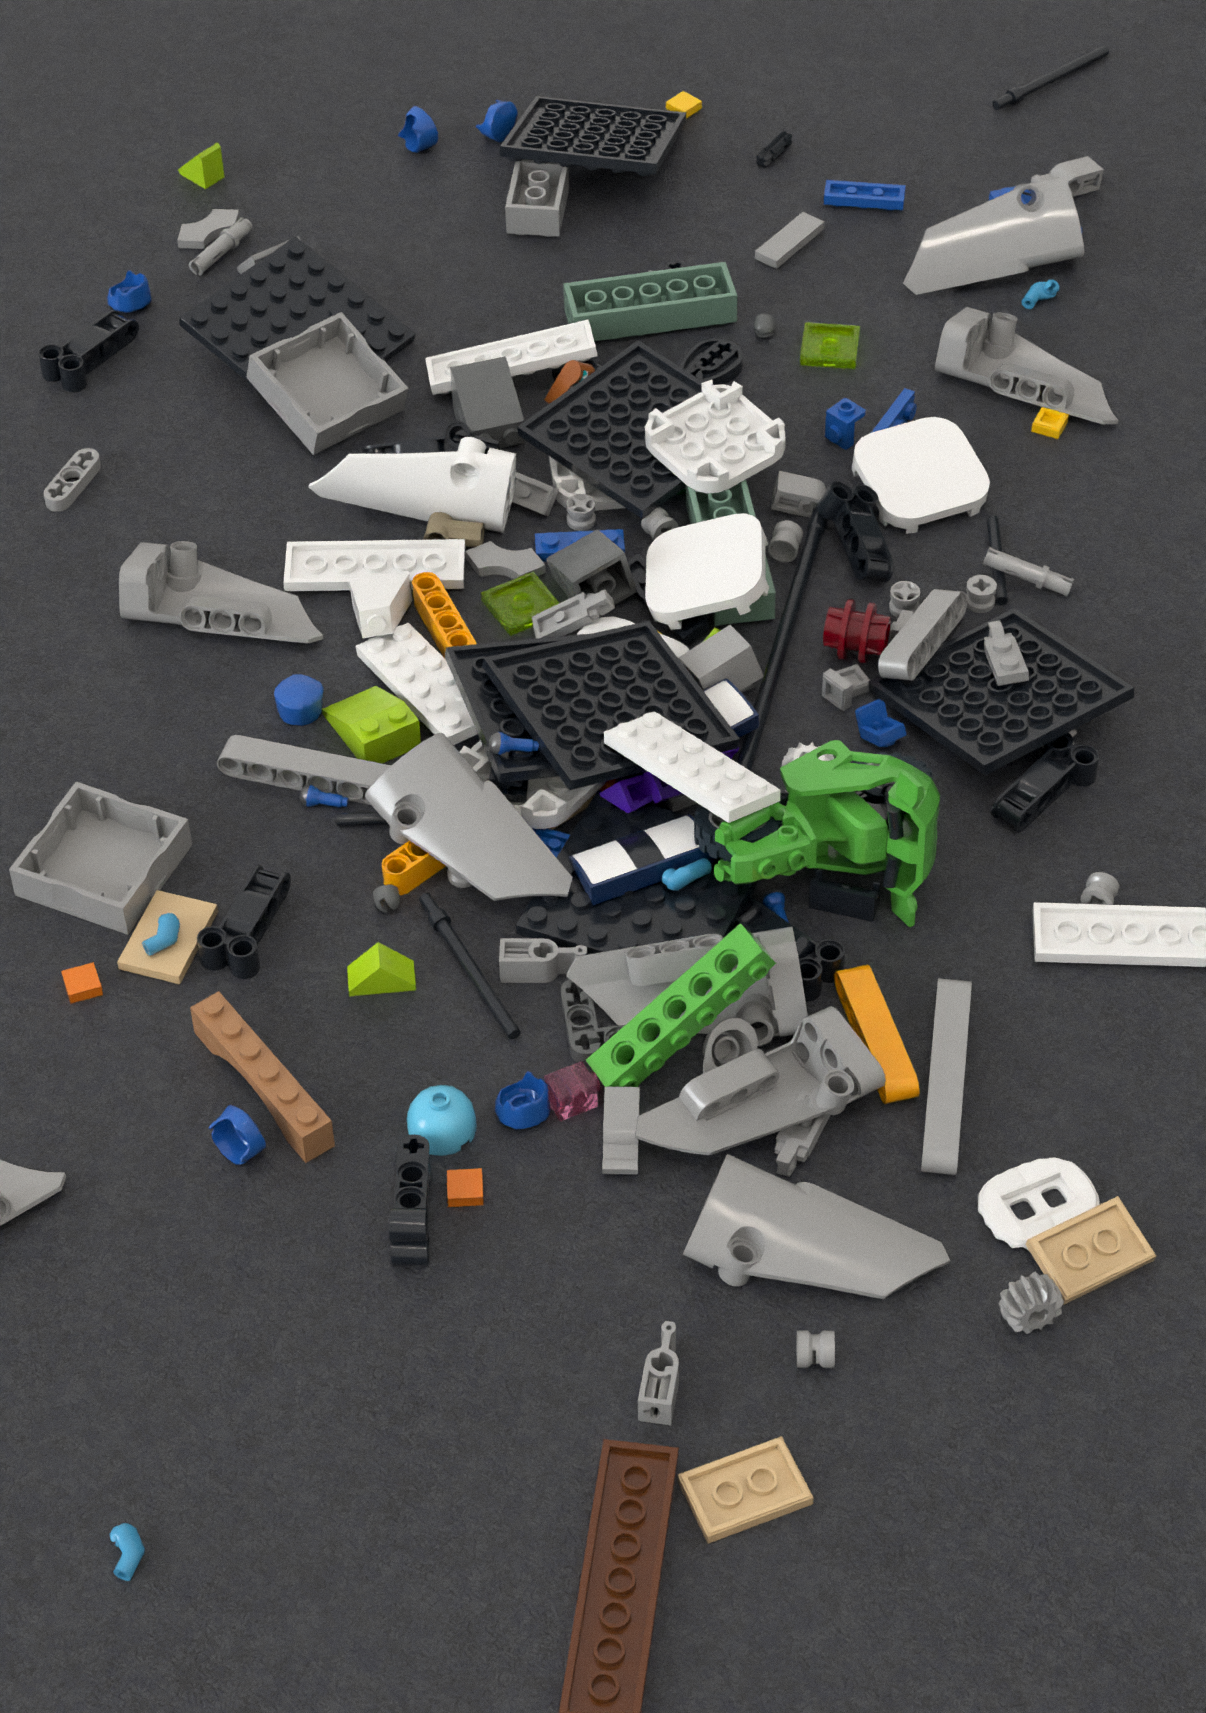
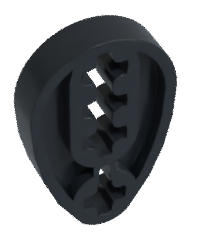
(723, 370)

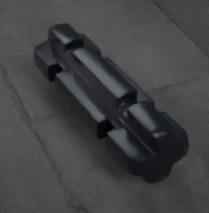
(774, 149)

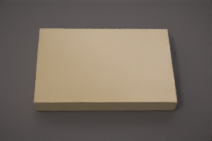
(174, 960)
(1091, 1249)
(745, 1489)

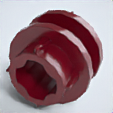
(856, 631)

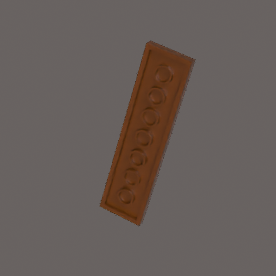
(620, 1579)

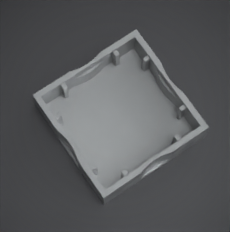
(327, 383)
(101, 858)

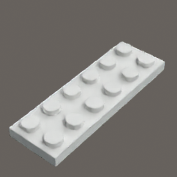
(523, 353)
(335, 563)
(420, 679)
(692, 767)
(1119, 934)

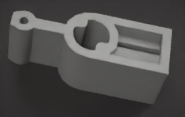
(1081, 175)
(796, 494)
(534, 960)
(619, 1130)
(660, 1379)

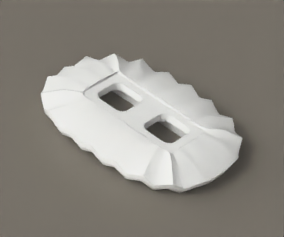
(1027, 1184)

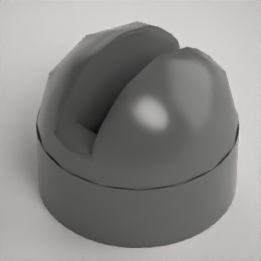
(764, 325)
(386, 898)

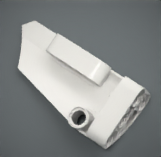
(416, 485)

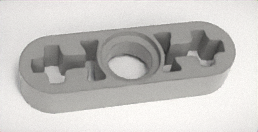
(60, 493)

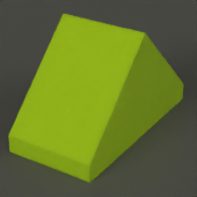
(205, 167)
(380, 972)

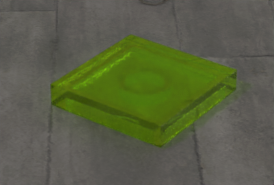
(830, 345)
(518, 601)

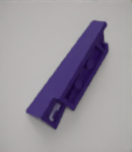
(642, 789)

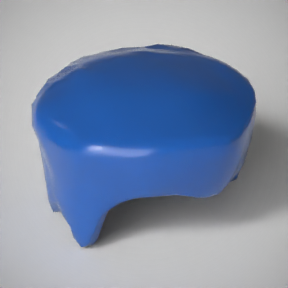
(499, 120)
(419, 130)
(130, 294)
(299, 699)
(523, 1103)
(237, 1135)

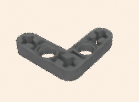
(583, 1034)

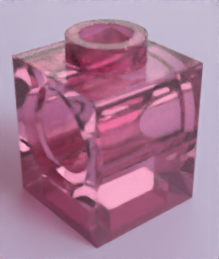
(572, 1090)

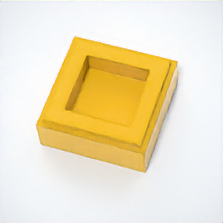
(684, 103)
(1050, 423)

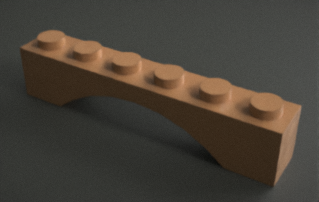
(293, 1109)

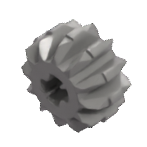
(1031, 1303)

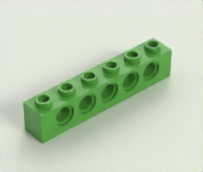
(687, 994)

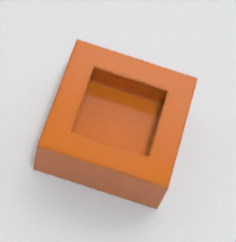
(82, 982)
(465, 1187)

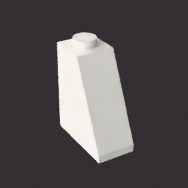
(380, 602)

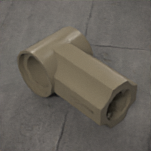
(444, 527)

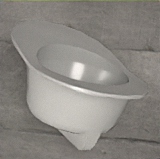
(727, 1042)

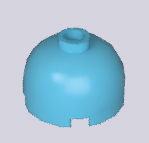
(443, 1118)

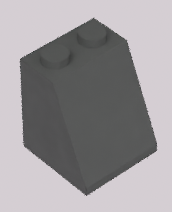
(487, 400)
(593, 566)

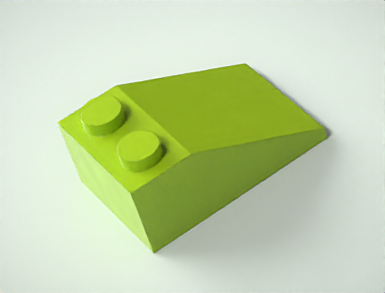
(375, 725)

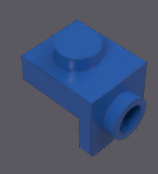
(841, 422)
(877, 726)

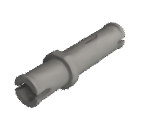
(228, 240)
(1027, 571)

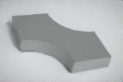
(201, 233)
(491, 559)

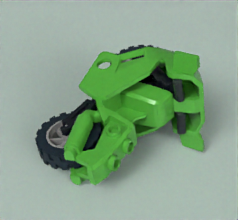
(836, 819)

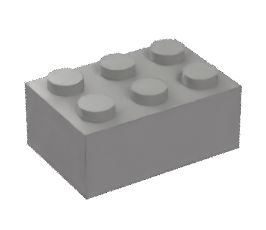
(537, 198)

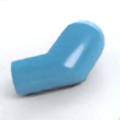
(1040, 291)
(685, 875)
(166, 934)
(131, 1547)

